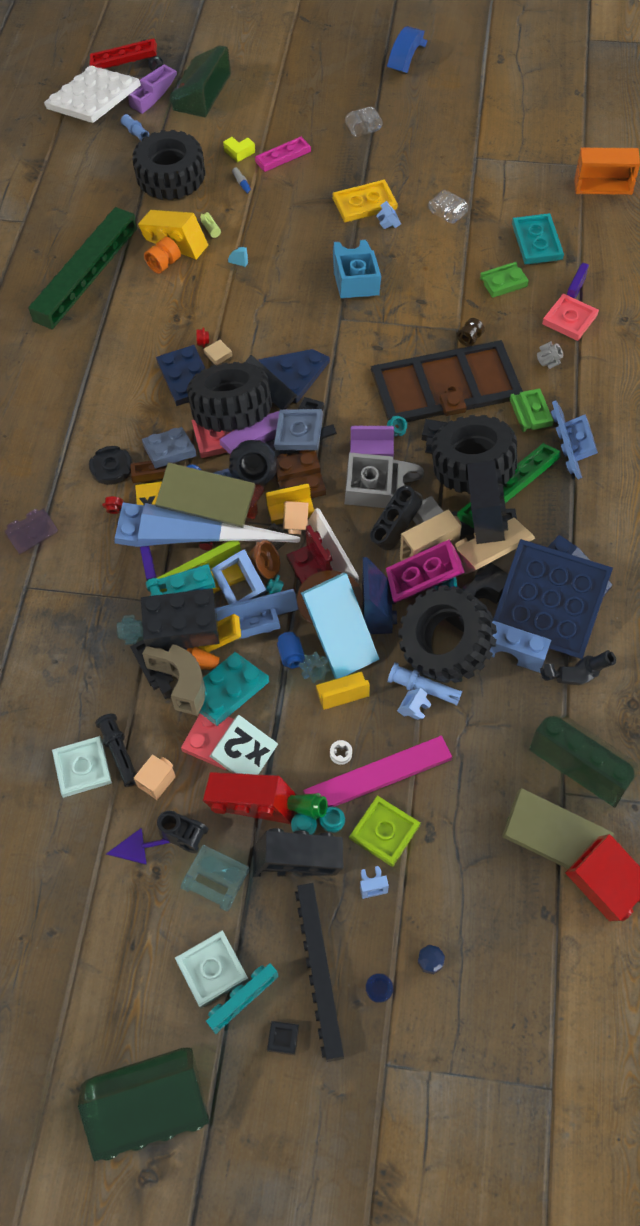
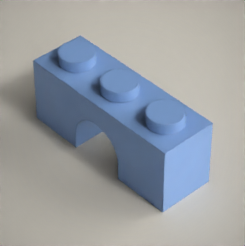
(525, 646)

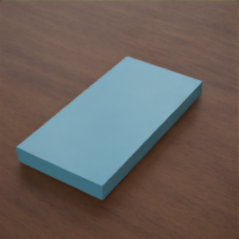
(340, 625)

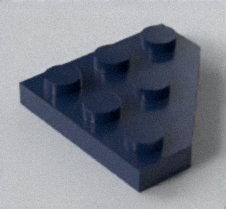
(297, 369)

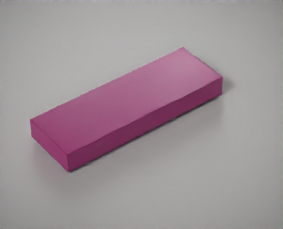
(282, 154)

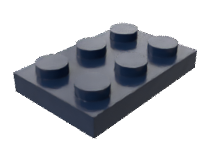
(178, 370)

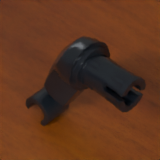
(582, 672)

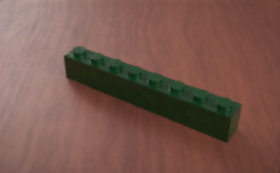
(83, 268)

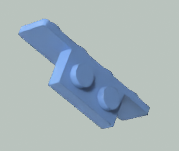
(576, 437)
(260, 613)

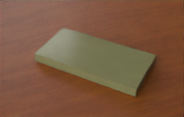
(205, 495)
(550, 829)

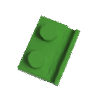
(504, 279)
(531, 410)

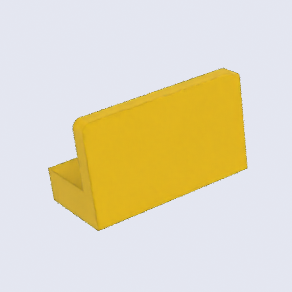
(276, 500)
(343, 690)

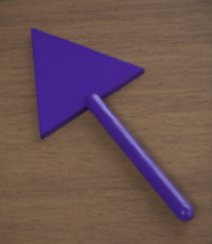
(133, 848)

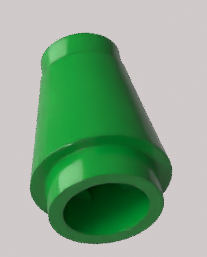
(308, 804)

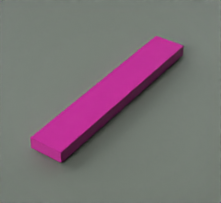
(383, 772)

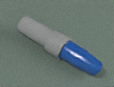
(241, 180)

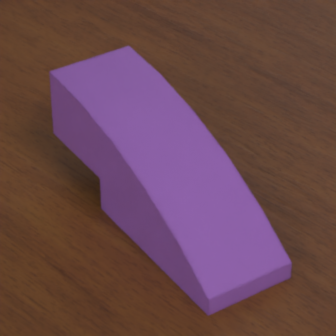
(151, 88)

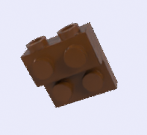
(300, 470)

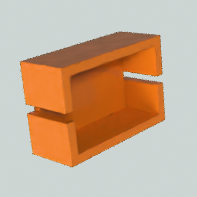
(607, 171)

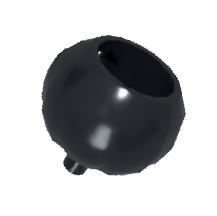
(253, 462)

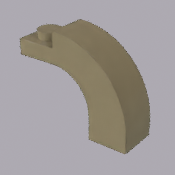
(190, 689)

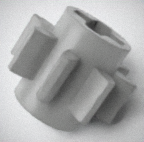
(550, 355)

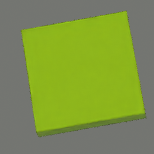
(384, 831)

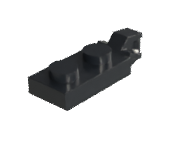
(155, 678)

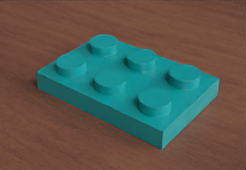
(537, 238)
(230, 687)

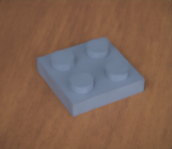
(298, 429)
(168, 447)

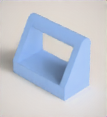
(249, 573)

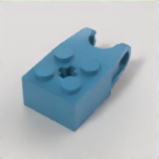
(356, 271)

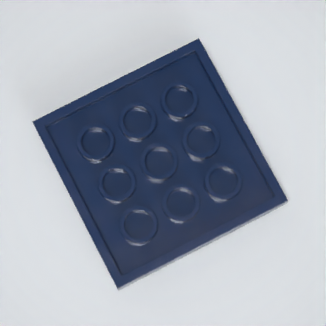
(553, 596)

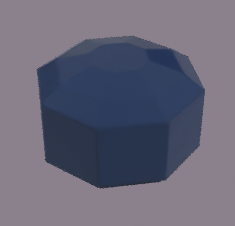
(431, 959)

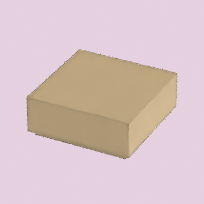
(218, 352)

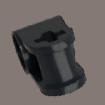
(185, 834)

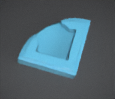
(239, 257)

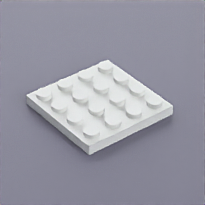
(92, 93)

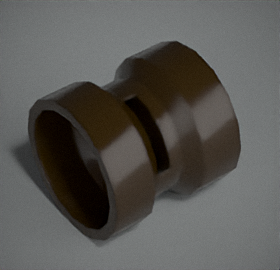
(470, 332)

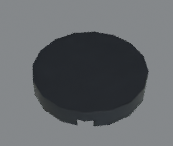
(110, 465)

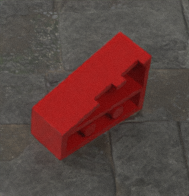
(249, 796)

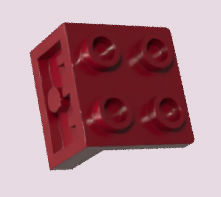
(310, 558)

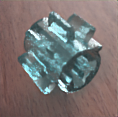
(129, 629)
(317, 673)

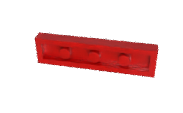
(124, 54)

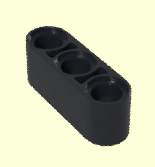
(397, 506)

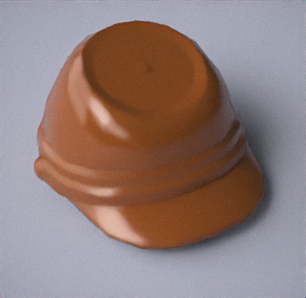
(265, 559)

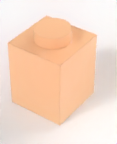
(295, 517)
(155, 776)

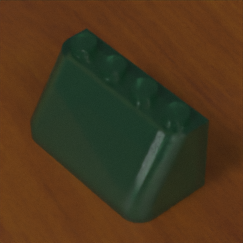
(202, 82)
(584, 758)
(142, 1104)

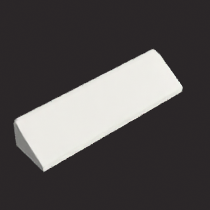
(340, 560)

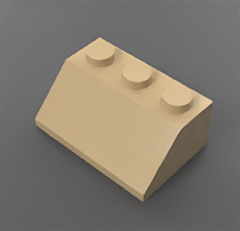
(478, 555)

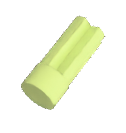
(210, 225)

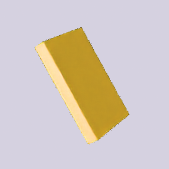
(363, 200)

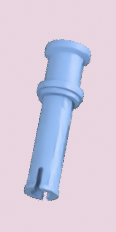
(413, 680)

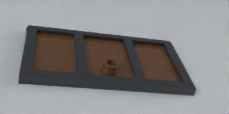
(414, 384)

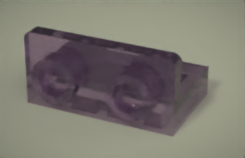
(31, 530)

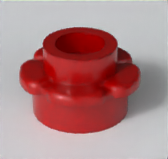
(202, 337)
(113, 504)

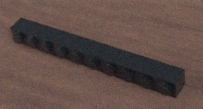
(320, 973)

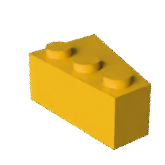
(179, 226)

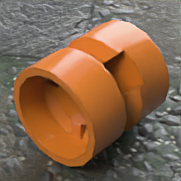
(162, 254)

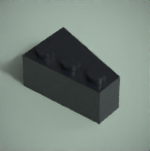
(298, 852)

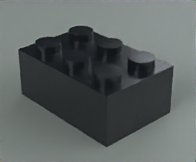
(487, 502)
(180, 619)

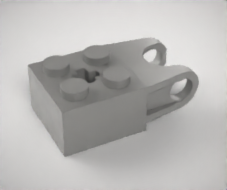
(375, 479)

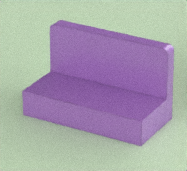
(372, 440)

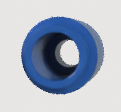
(290, 650)

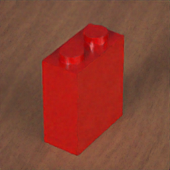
(608, 878)

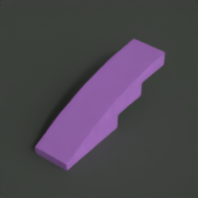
(263, 431)

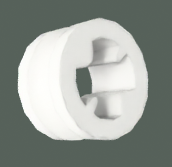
(341, 744)

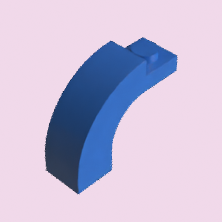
(404, 48)

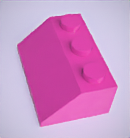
(424, 571)

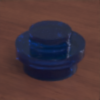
(379, 988)

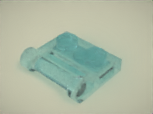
(218, 869)

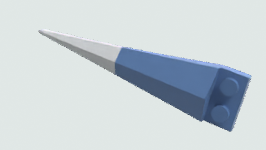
(156, 526)

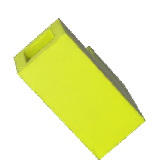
(239, 150)

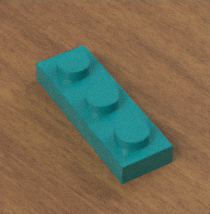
(241, 997)

